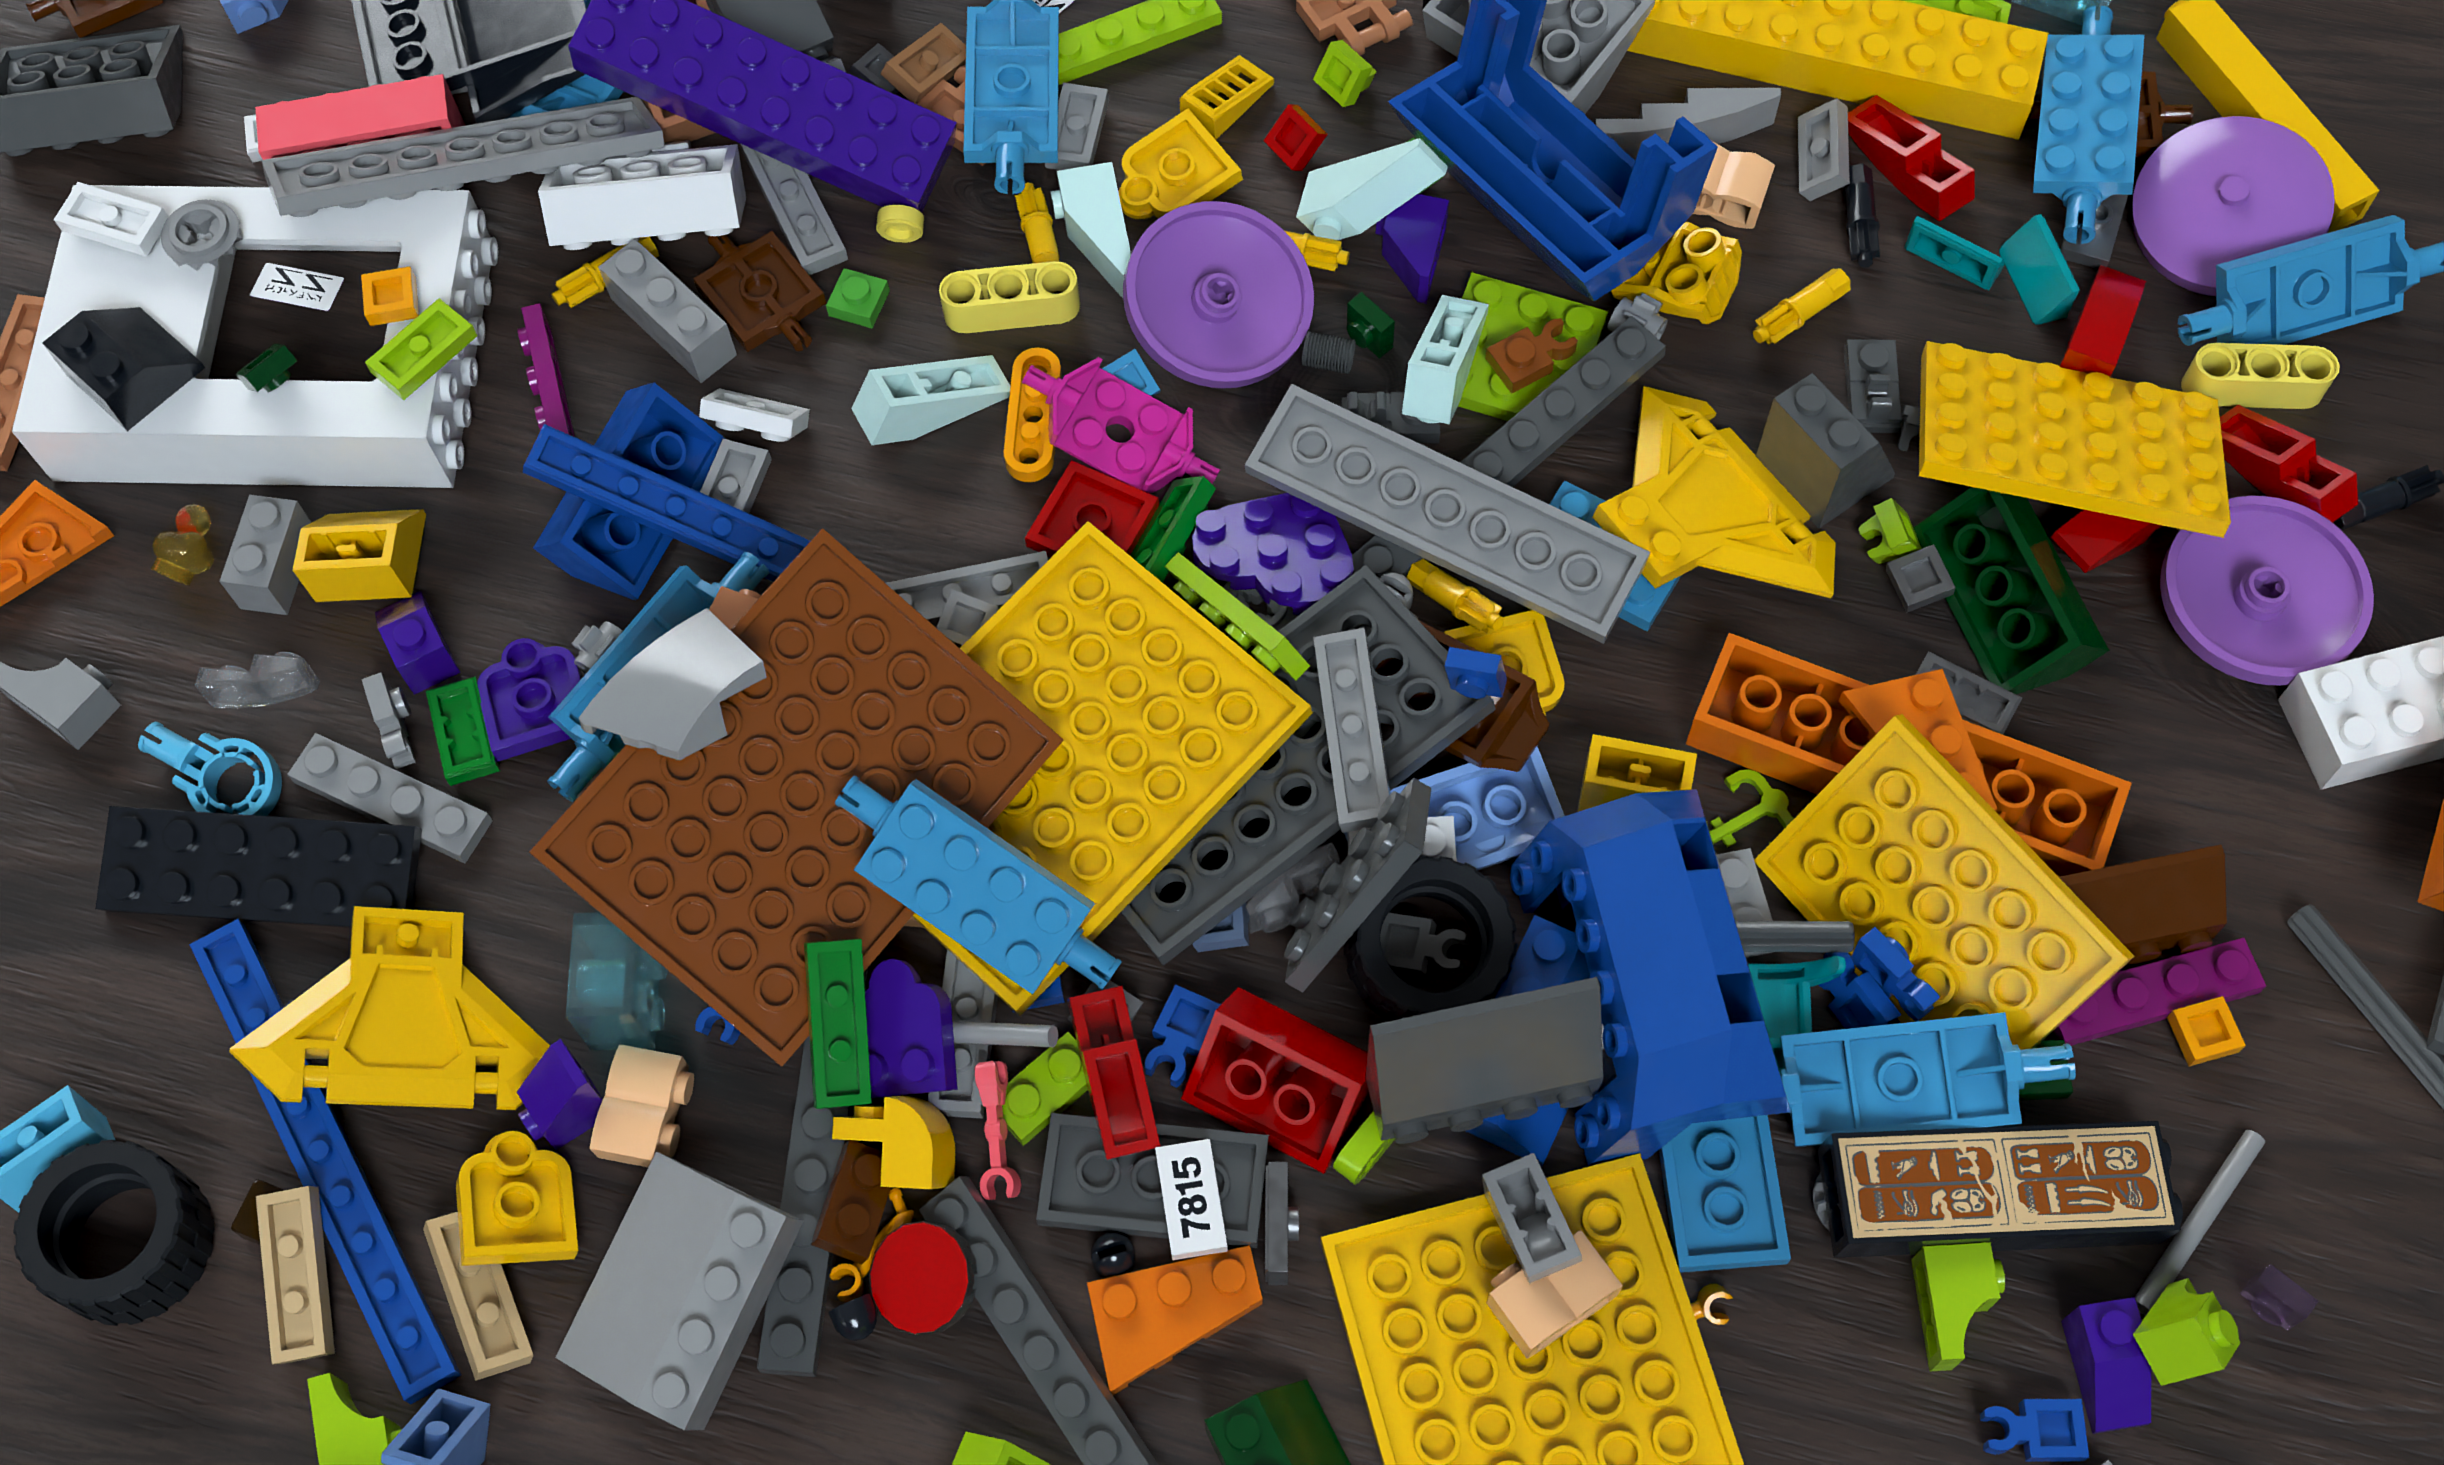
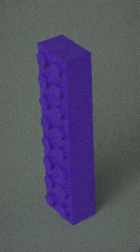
(766, 97)

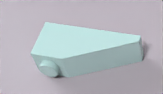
(1365, 189)
(1094, 218)
(1443, 360)
(923, 397)

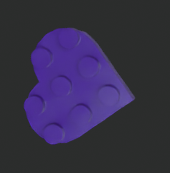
(1276, 547)

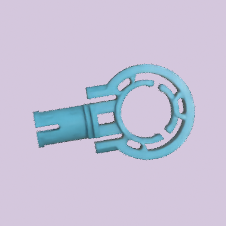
(208, 768)

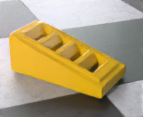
(1219, 119)

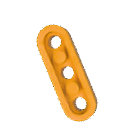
(1027, 438)

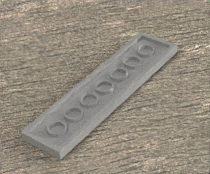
(461, 155)
(1448, 513)

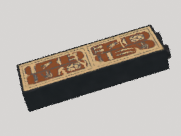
(1999, 1187)

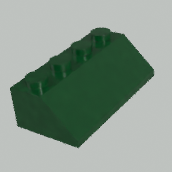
(2011, 591)
(1276, 1429)

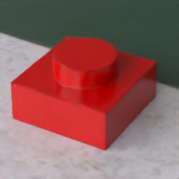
(1295, 137)

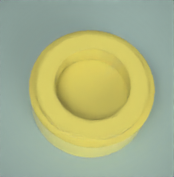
(900, 223)

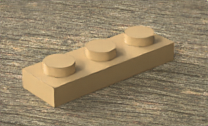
(295, 1275)
(479, 1304)

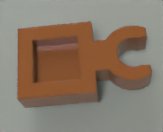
(1527, 358)

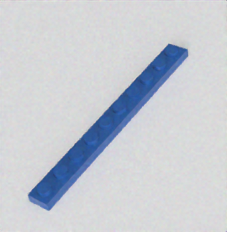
(326, 1160)

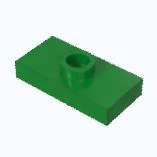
(461, 731)

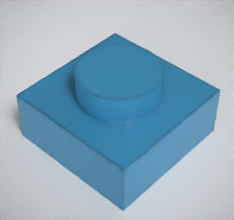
(1134, 372)

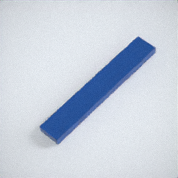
(659, 502)

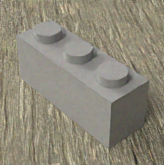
(668, 310)

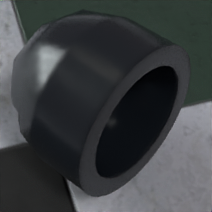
(1117, 1263)
(855, 1318)

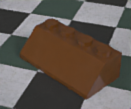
(2159, 901)

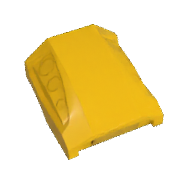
(1689, 274)

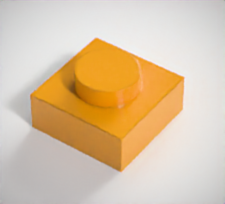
(390, 296)
(2206, 1031)

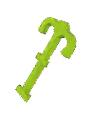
(1773, 804)

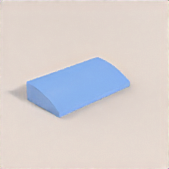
(1493, 808)

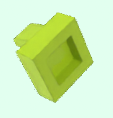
(1343, 73)
(1896, 531)

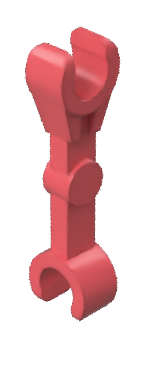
(992, 1084)

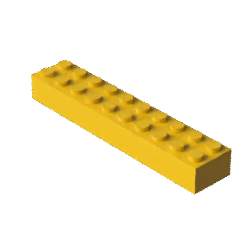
(1850, 50)

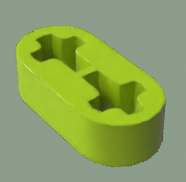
(1361, 1151)

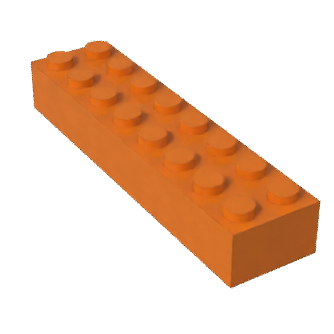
(1789, 725)

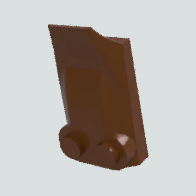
(1503, 737)

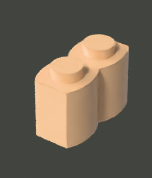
(1735, 188)
(641, 1106)
(1549, 1307)

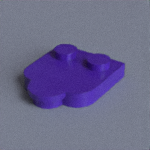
(523, 694)
(908, 1033)

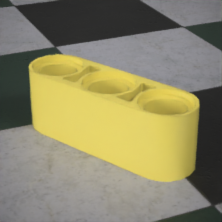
(989, 287)
(2262, 374)

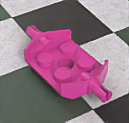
(1094, 399)

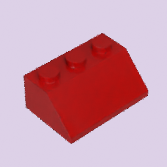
(1278, 1078)

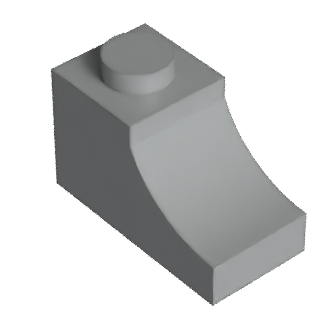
(62, 698)
(1530, 1218)

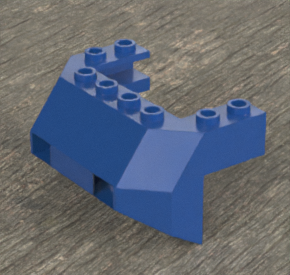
(1544, 162)
(1667, 966)

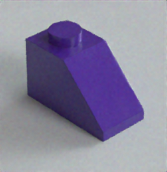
(1414, 241)
(416, 643)
(558, 1098)
(2110, 1364)

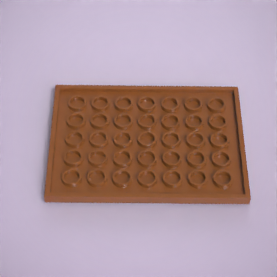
(741, 845)

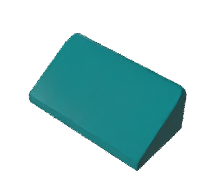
(1954, 253)
(2039, 272)

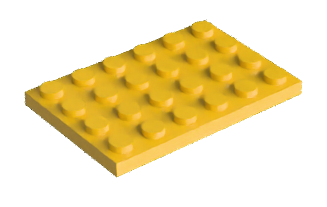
(2072, 438)
(1937, 869)

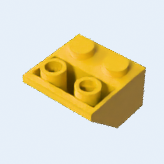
(360, 555)
(1627, 767)

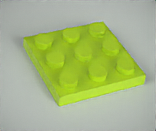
(1510, 311)

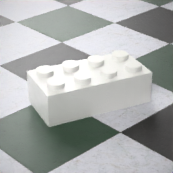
(644, 197)
(2370, 713)

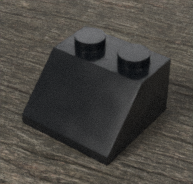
(122, 361)

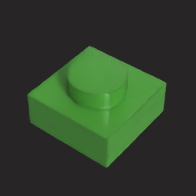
(857, 298)

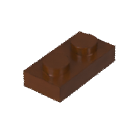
(853, 1204)

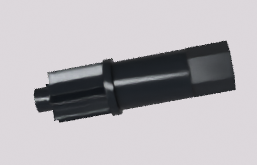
(1861, 216)
(2393, 494)

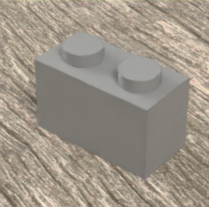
(263, 555)

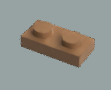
(925, 63)

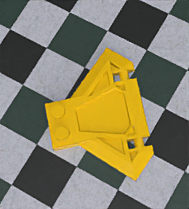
(1712, 504)
(396, 1024)

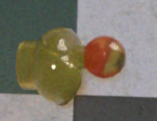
(184, 552)

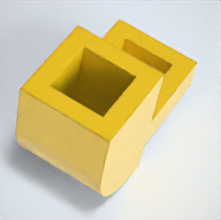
(914, 1140)

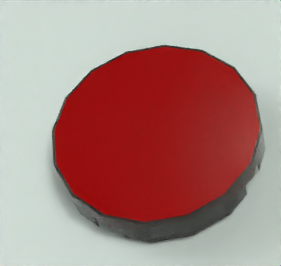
(923, 1277)

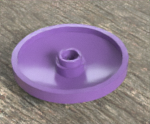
(2226, 195)
(1218, 294)
(2269, 595)

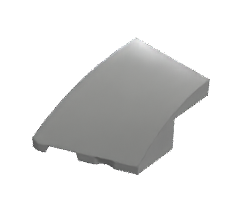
(674, 689)

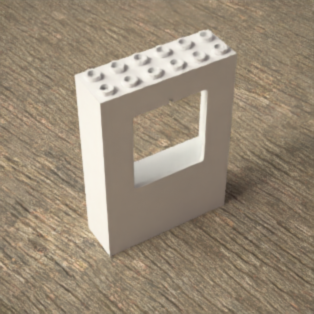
(302, 428)

